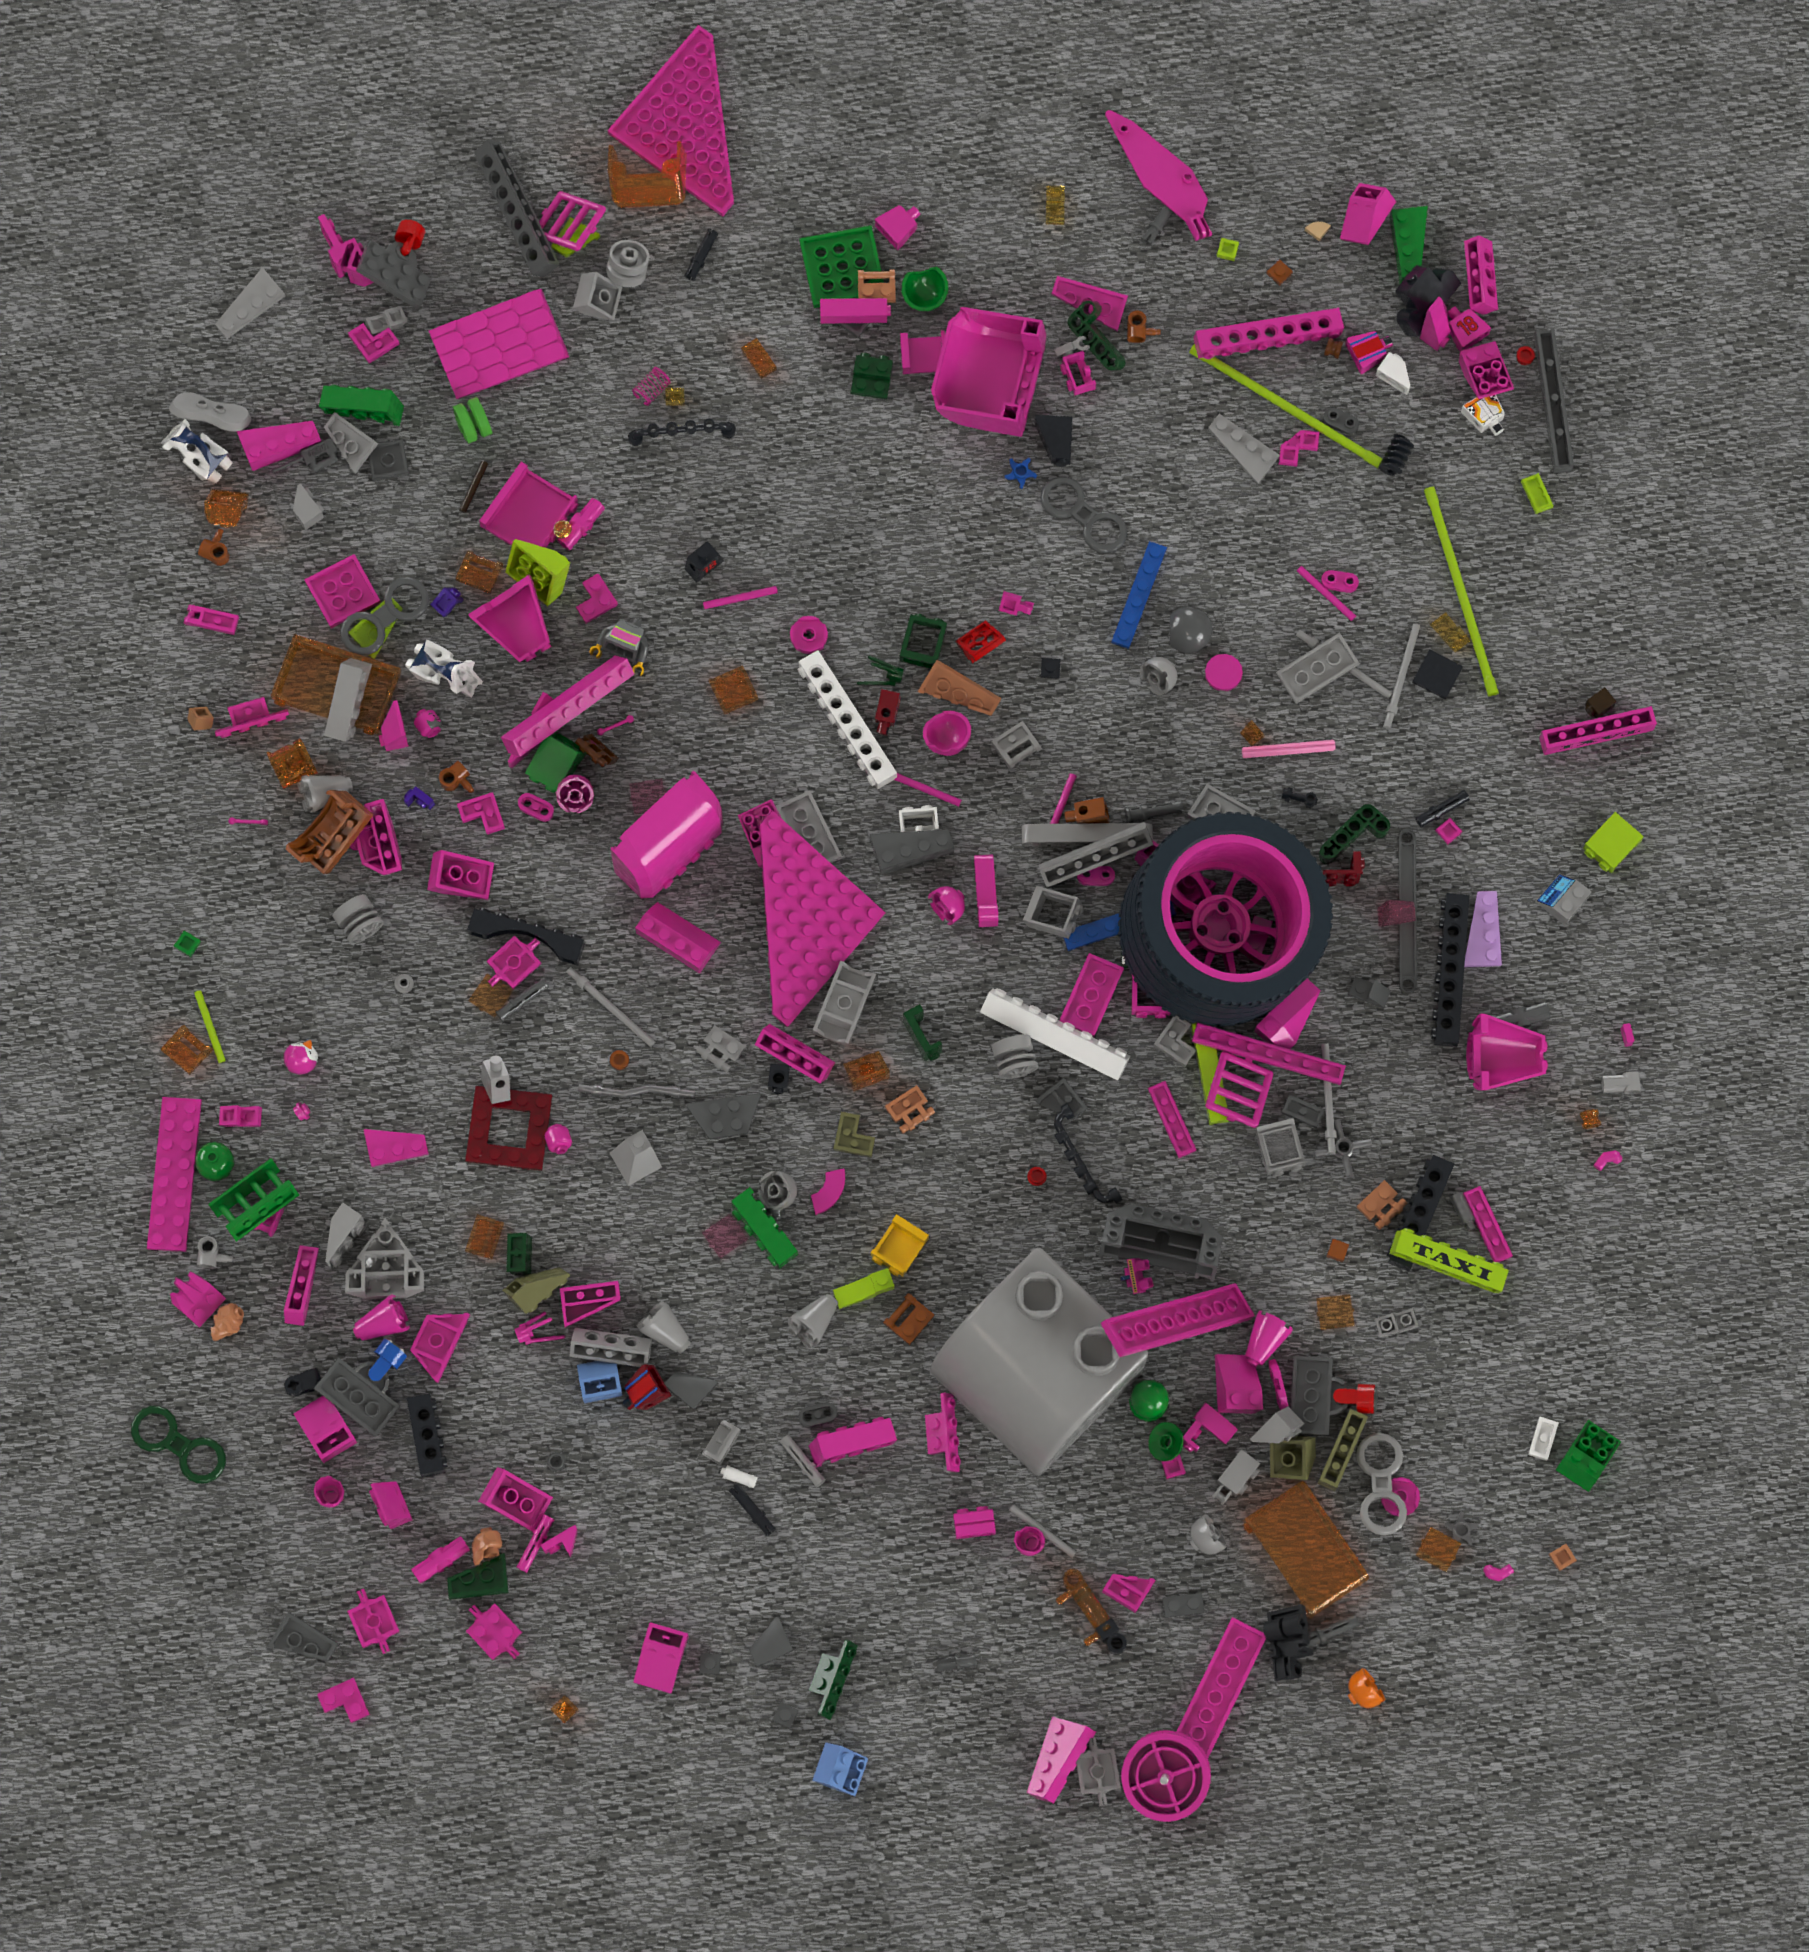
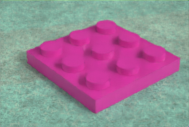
(342, 590)

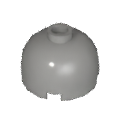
(1159, 674)
(777, 1190)
(1206, 1536)

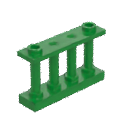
(260, 1211)

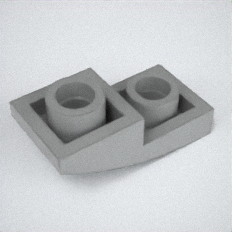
(1396, 1323)

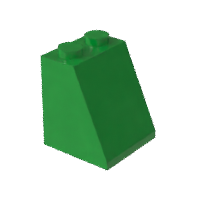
(554, 761)

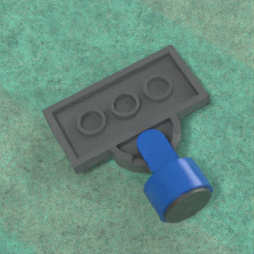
(363, 1389)

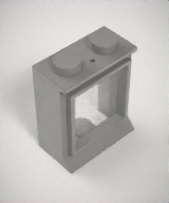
(1280, 1147)

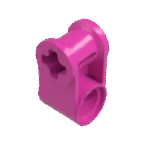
(272, 1223)

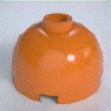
(1364, 1690)

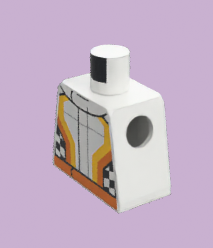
(1485, 414)

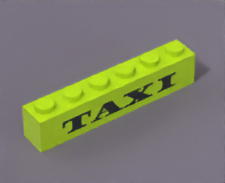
(1449, 1261)

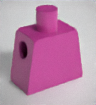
(897, 225)

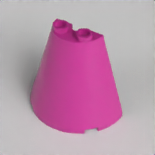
(515, 620)
(1503, 1053)

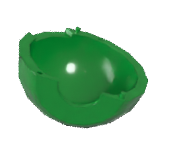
(925, 289)

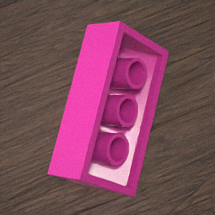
(677, 937)

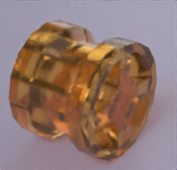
(1590, 1119)

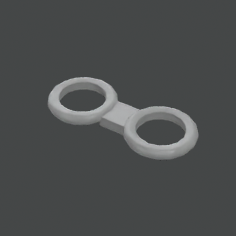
(1381, 1484)

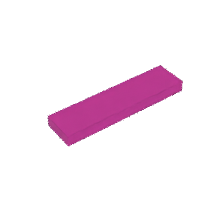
(1171, 1119)
(1487, 1225)

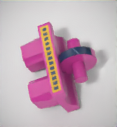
(1134, 1275)

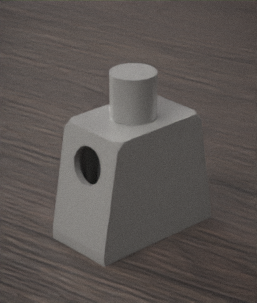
(492, 1072)

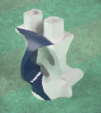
(181, 436)
(454, 671)

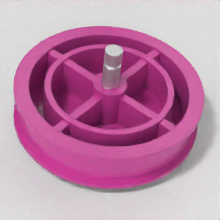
(1166, 1775)

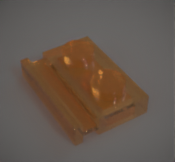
(484, 1237)

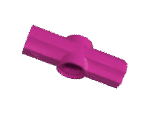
(581, 523)
(440, 1559)

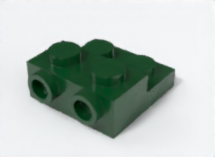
(871, 376)

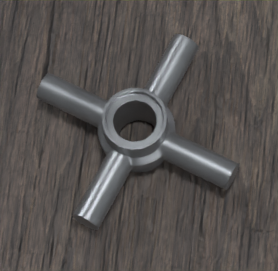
(1344, 1155)

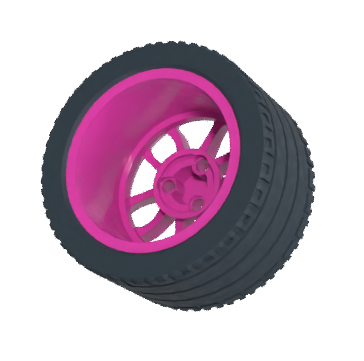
(1282, 873)

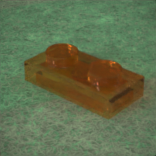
(758, 358)

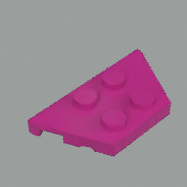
(437, 1341)

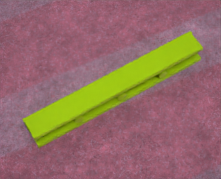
(1207, 1063)

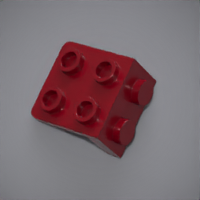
(1347, 877)

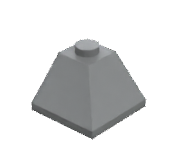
(635, 1158)

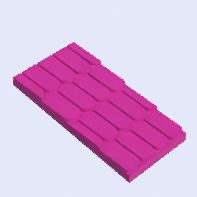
(499, 343)

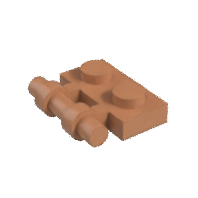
(905, 1105)
(1377, 1200)

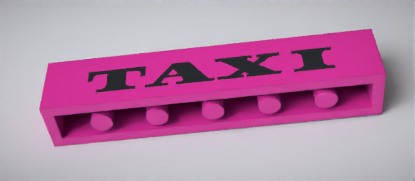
(1597, 730)

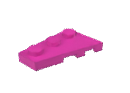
(391, 1147)

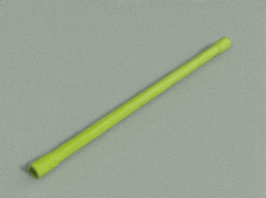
(1367, 455)
(1433, 503)

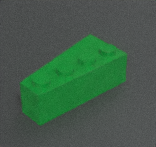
(362, 403)

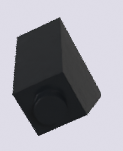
(1056, 437)

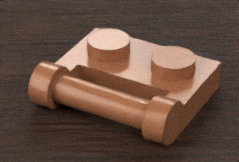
(877, 290)

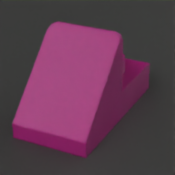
(566, 1538)

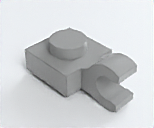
(1070, 347)

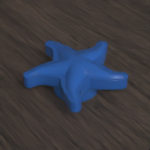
(1020, 472)

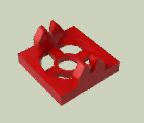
(982, 630)

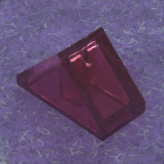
(1395, 912)

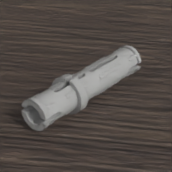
(801, 1459)

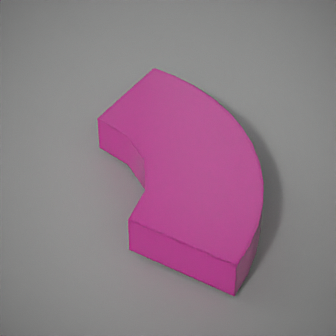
(829, 1192)

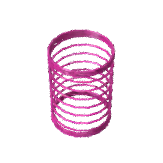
(656, 374)

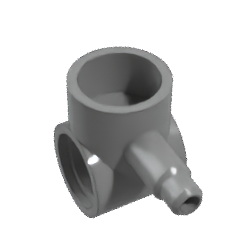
(210, 1258)

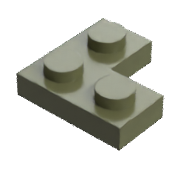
(848, 1140)

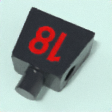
(703, 560)

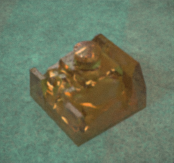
(225, 507)
(291, 763)

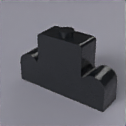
(1419, 292)

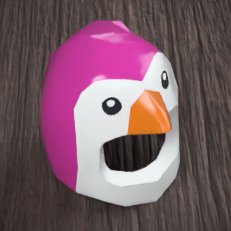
(300, 1057)

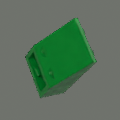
(1588, 1455)

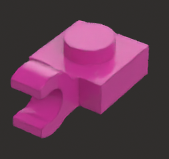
(1012, 604)

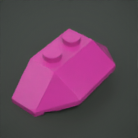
(378, 841)

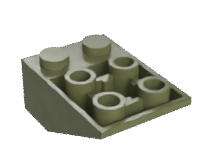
(531, 1289)

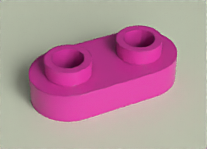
(1339, 582)
(536, 807)
(1096, 877)

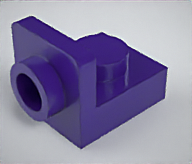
(447, 600)
(422, 799)

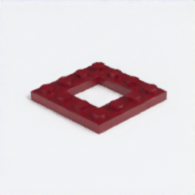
(527, 1158)

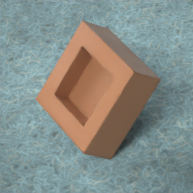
(1562, 1557)

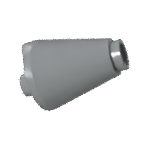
(315, 789)
(812, 1321)
(664, 1328)

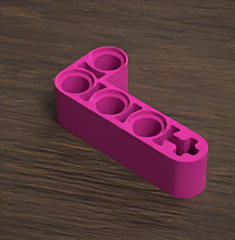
(986, 890)

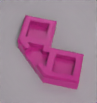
(1302, 440)
(1276, 1378)

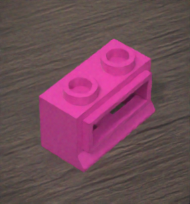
(1077, 358)

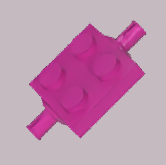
(513, 962)
(373, 1621)
(494, 1631)

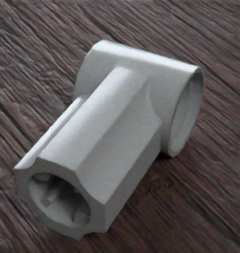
(1624, 1083)

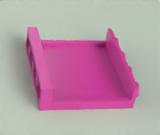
(527, 509)

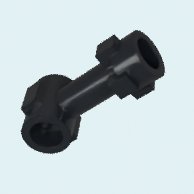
(1308, 799)

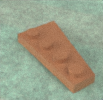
(952, 686)

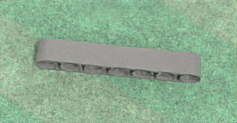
(1072, 834)

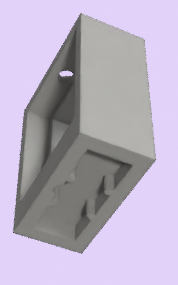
(1035, 906)

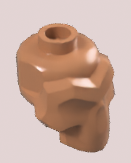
(227, 1321)
(486, 1545)

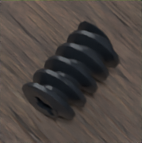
(1396, 455)

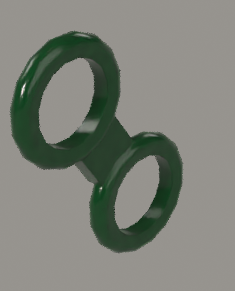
(178, 1444)

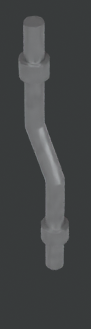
(674, 1091)

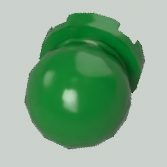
(1149, 1400)

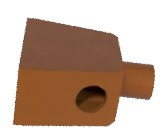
(1094, 809)

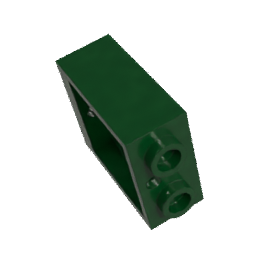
(917, 658)

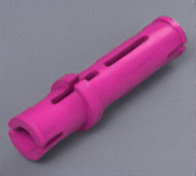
(545, 1522)

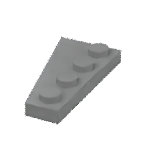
(252, 302)

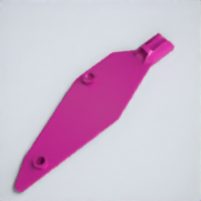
(1163, 174)

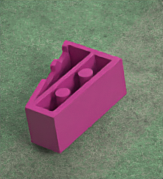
(586, 1300)

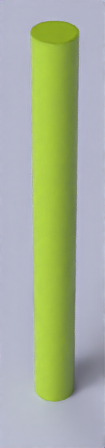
(209, 1026)

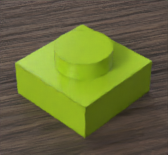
(1227, 249)

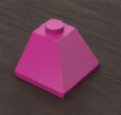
(393, 729)

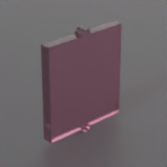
(646, 794)
(725, 1236)

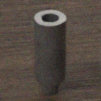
(1463, 1210)

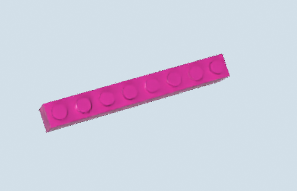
(567, 705)

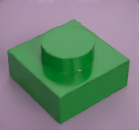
(187, 943)

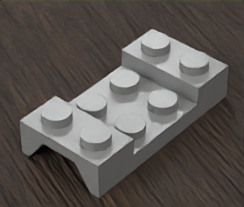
(844, 1004)

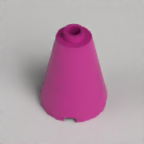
(382, 1320)
(1265, 1338)

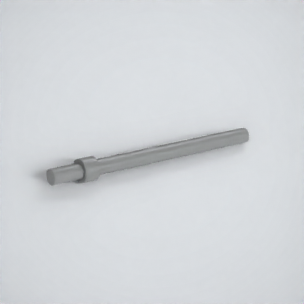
(1312, 642)
(1392, 708)
(584, 983)
(1330, 1133)

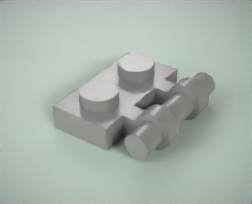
(724, 1044)

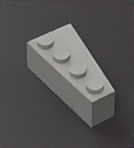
(347, 699)

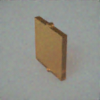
(490, 998)
(1335, 1312)
(1438, 1549)

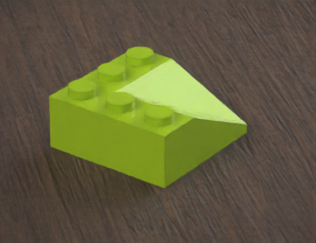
(543, 565)

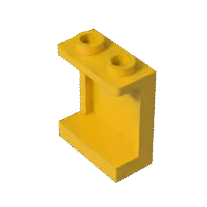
(899, 1246)

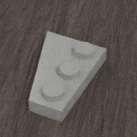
(352, 442)

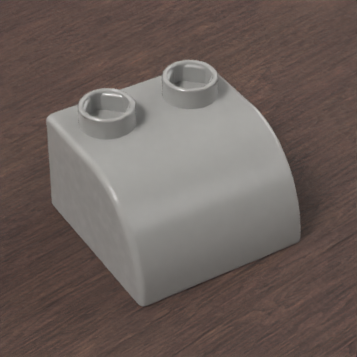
(1036, 1362)

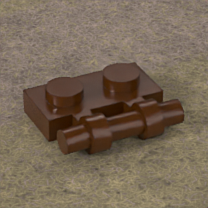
(596, 750)

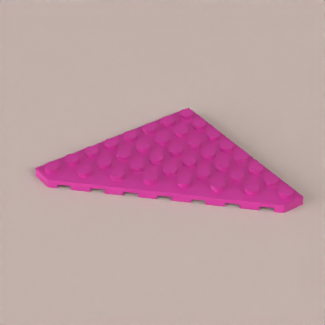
(684, 107)
(810, 917)

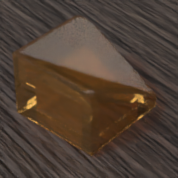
(564, 1709)

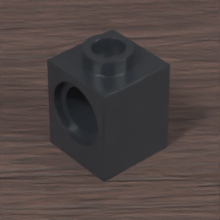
(778, 1070)

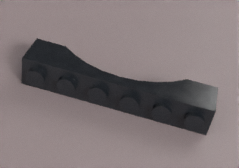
(488, 925)

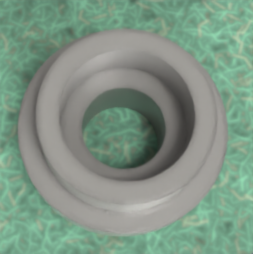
(404, 989)

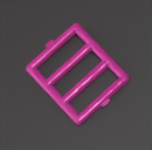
(573, 200)
(1262, 1089)

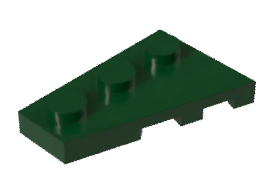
(483, 1580)

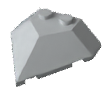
(384, 1268)

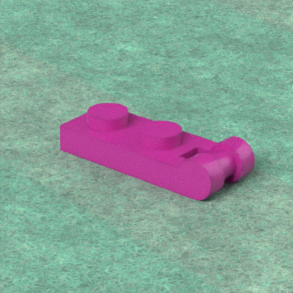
(212, 619)

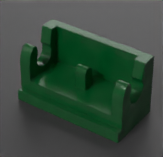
(519, 1253)

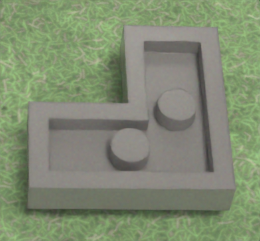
(1171, 1043)

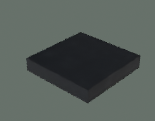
(1437, 674)

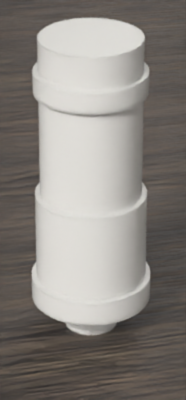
(738, 1476)

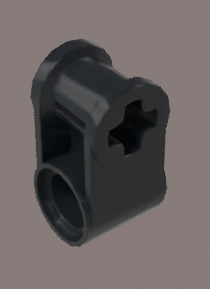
(305, 1382)

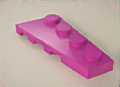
(1076, 293)

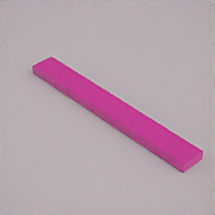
(1268, 1053)

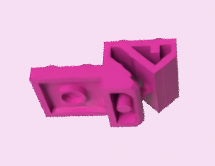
(345, 255)

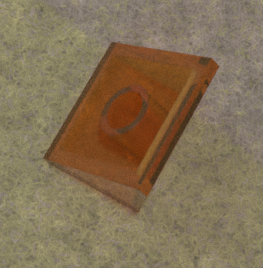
(866, 1071)

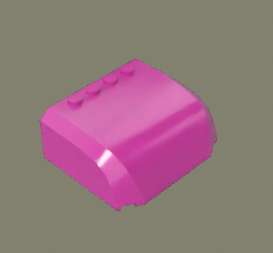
(989, 370)
(668, 837)

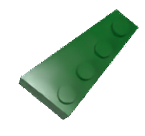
(1408, 237)
(763, 1229)

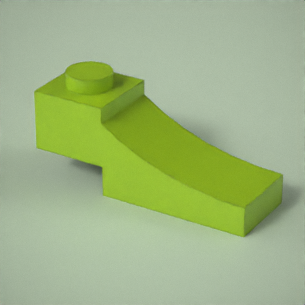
(864, 1288)

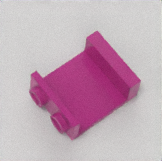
(920, 354)

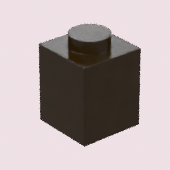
(1600, 703)

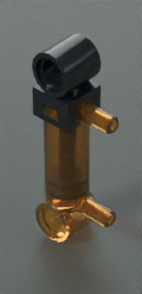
(1104, 1626)

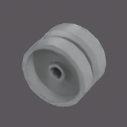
(627, 263)

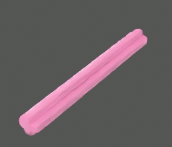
(1289, 748)

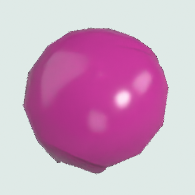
(325, 1485)
(1035, 1543)

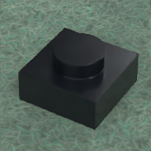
(1050, 668)

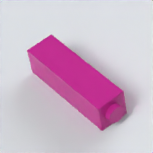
(854, 310)

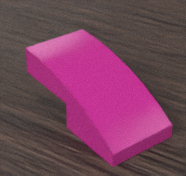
(240, 1116)
(1215, 1423)

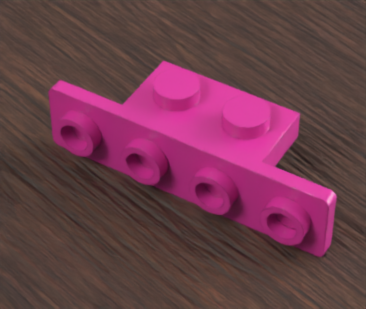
(250, 714)
(942, 1432)

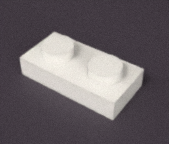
(1543, 1438)

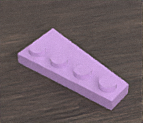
(1484, 934)

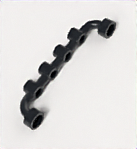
(635, 437)
(1072, 1154)

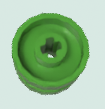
(471, 420)

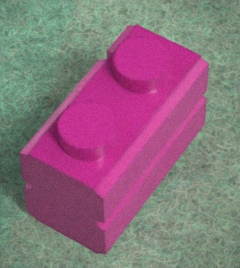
(974, 1523)

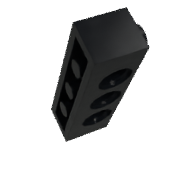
(416, 1406)

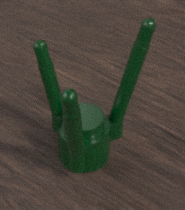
(894, 673)

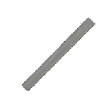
(1047, 1534)

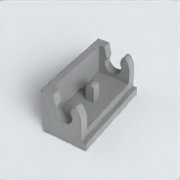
(721, 1442)

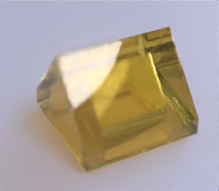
(675, 396)

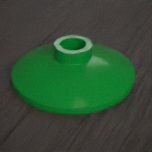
(1159, 1440)

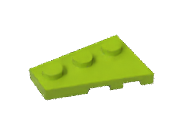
(366, 633)

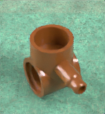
(1138, 333)
(210, 548)
(459, 774)

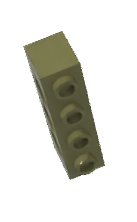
(1342, 1450)

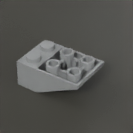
(343, 1229)

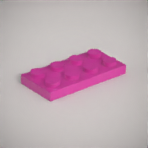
(1092, 994)

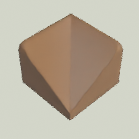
(200, 718)

